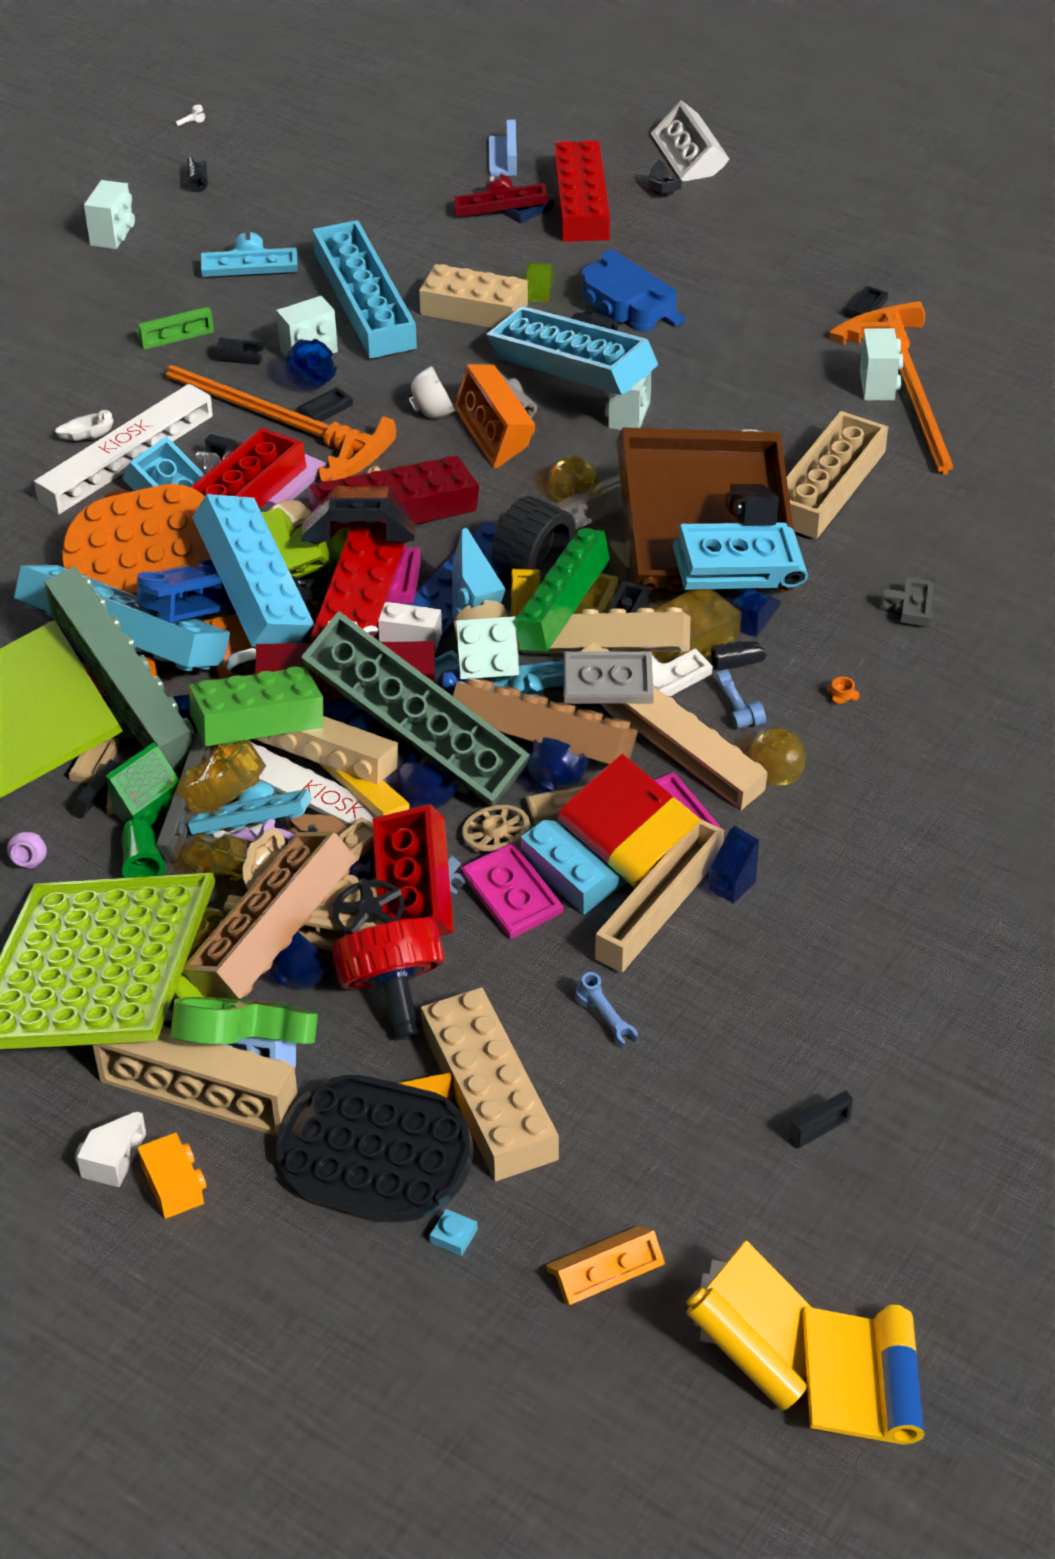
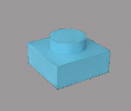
(453, 1232)

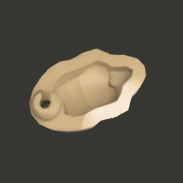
(261, 855)

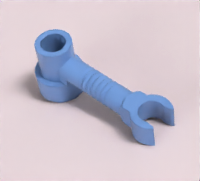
(744, 714)
(589, 994)

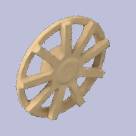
(495, 828)

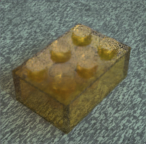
(711, 621)

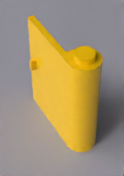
(756, 1324)

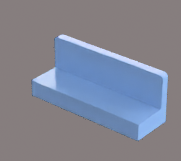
(503, 152)

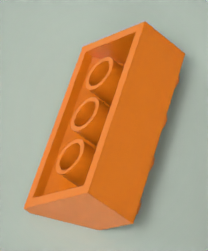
(493, 414)

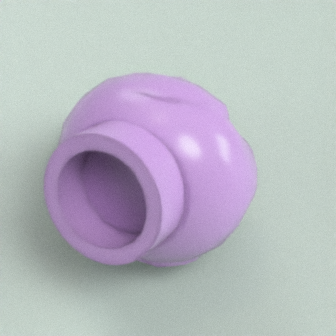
(26, 850)

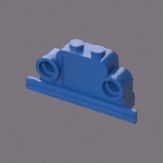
(628, 292)
(183, 591)

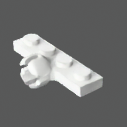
(678, 673)

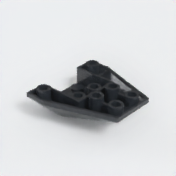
(359, 504)

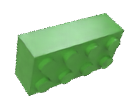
(255, 705)

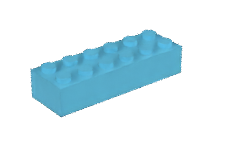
(252, 570)

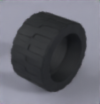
(531, 536)

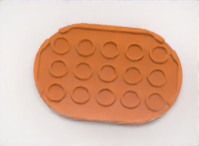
(135, 535)

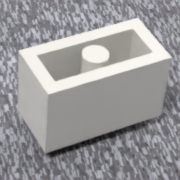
(409, 623)

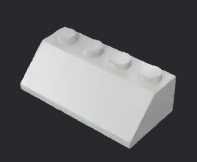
(689, 144)

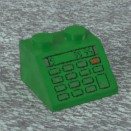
(142, 786)

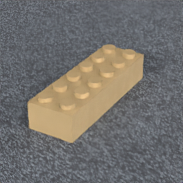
(833, 471)
(203, 1078)
(490, 1084)

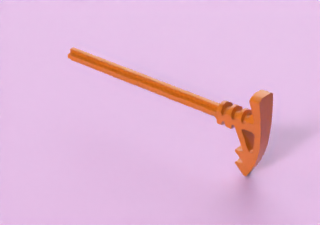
(898, 317)
(342, 437)

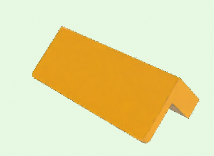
(607, 1263)

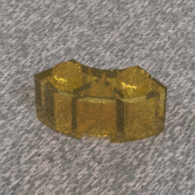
(221, 777)
(218, 856)

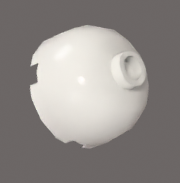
(430, 395)

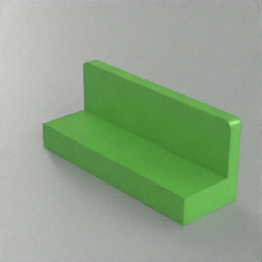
(175, 328)

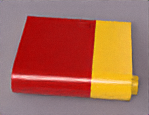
(627, 819)

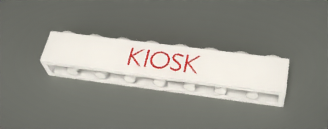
(112, 454)
(326, 795)

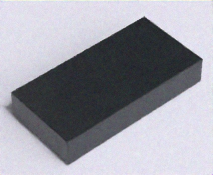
(866, 301)
(326, 405)
(93, 791)
(821, 1119)

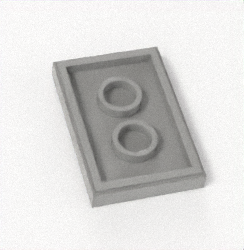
(608, 677)

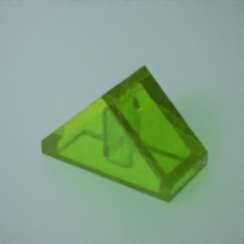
(540, 281)

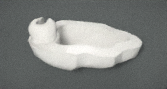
(86, 427)

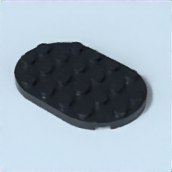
(375, 1148)

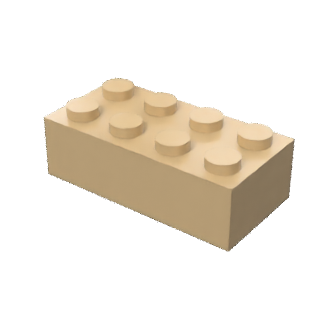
(471, 296)

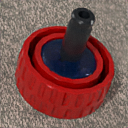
(389, 958)

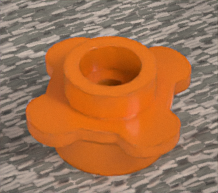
(842, 690)

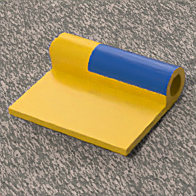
(863, 1374)

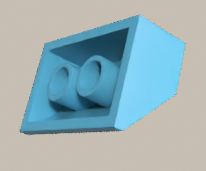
(569, 865)

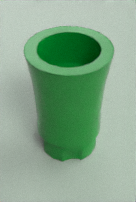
(140, 851)

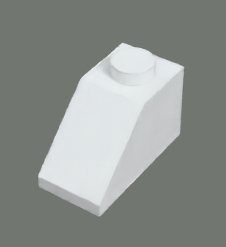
(111, 1149)

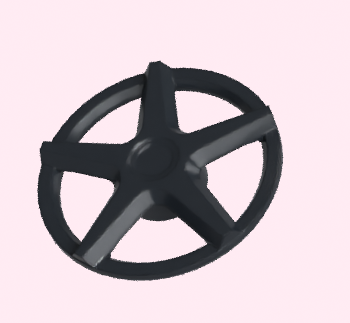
(368, 907)

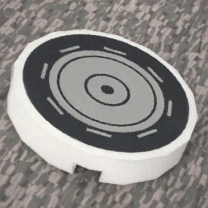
(242, 662)

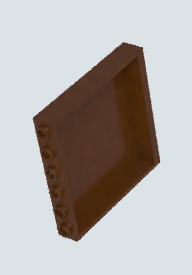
(684, 479)

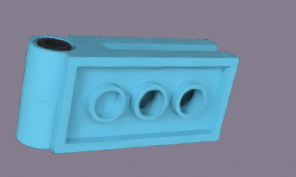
(738, 556)

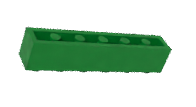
(562, 590)

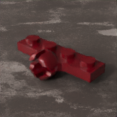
(499, 196)

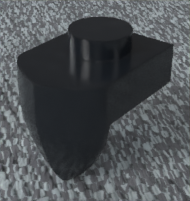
(660, 180)
(220, 445)

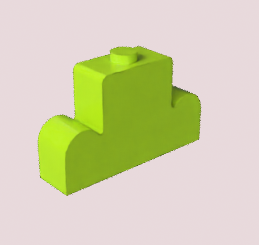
(298, 556)

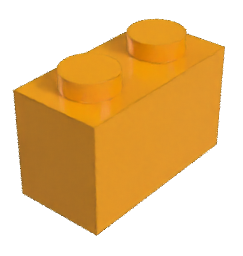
(171, 1175)

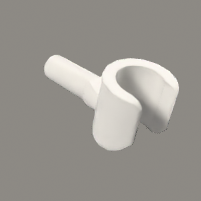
(194, 116)

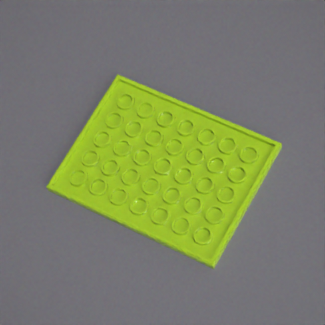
(46, 707)
(98, 959)

